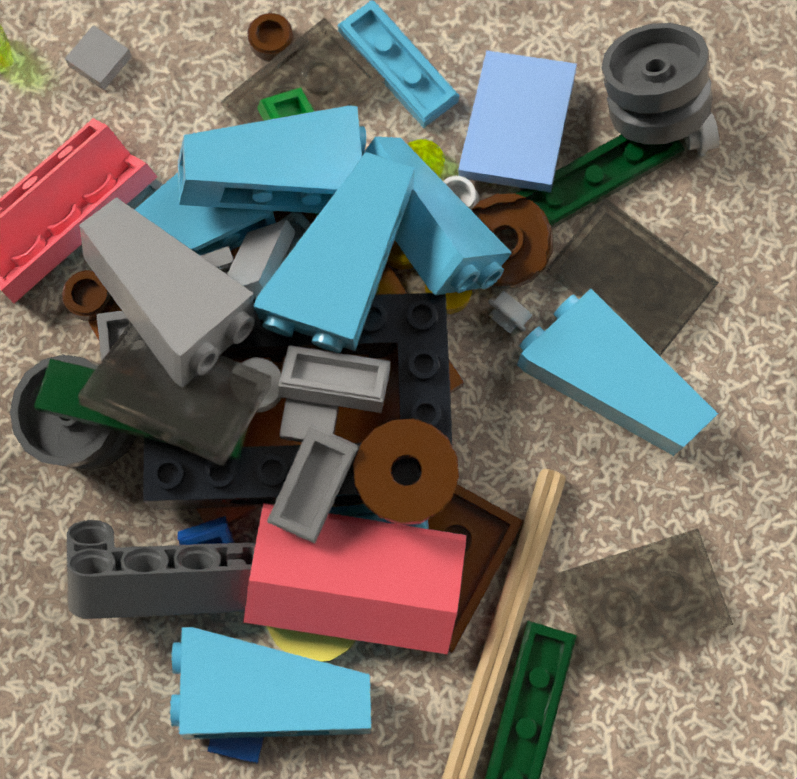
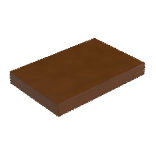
(488, 539)

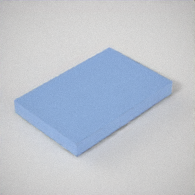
(517, 121)

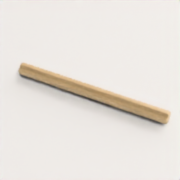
(504, 626)

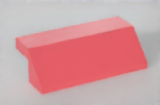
(49, 204)
(358, 582)

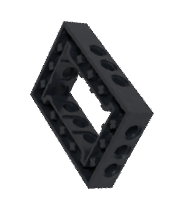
(413, 321)

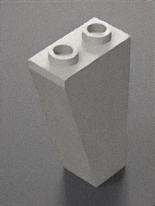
(166, 290)

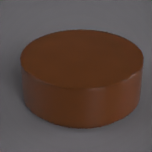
(269, 35)
(86, 296)

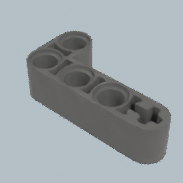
(152, 578)

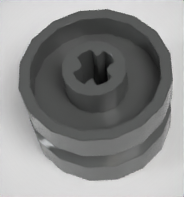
(658, 83)
(60, 439)

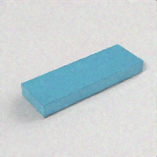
(399, 62)

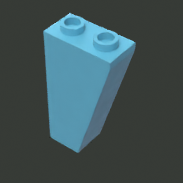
(272, 163)
(201, 227)
(439, 232)
(340, 259)
(614, 373)
(262, 692)

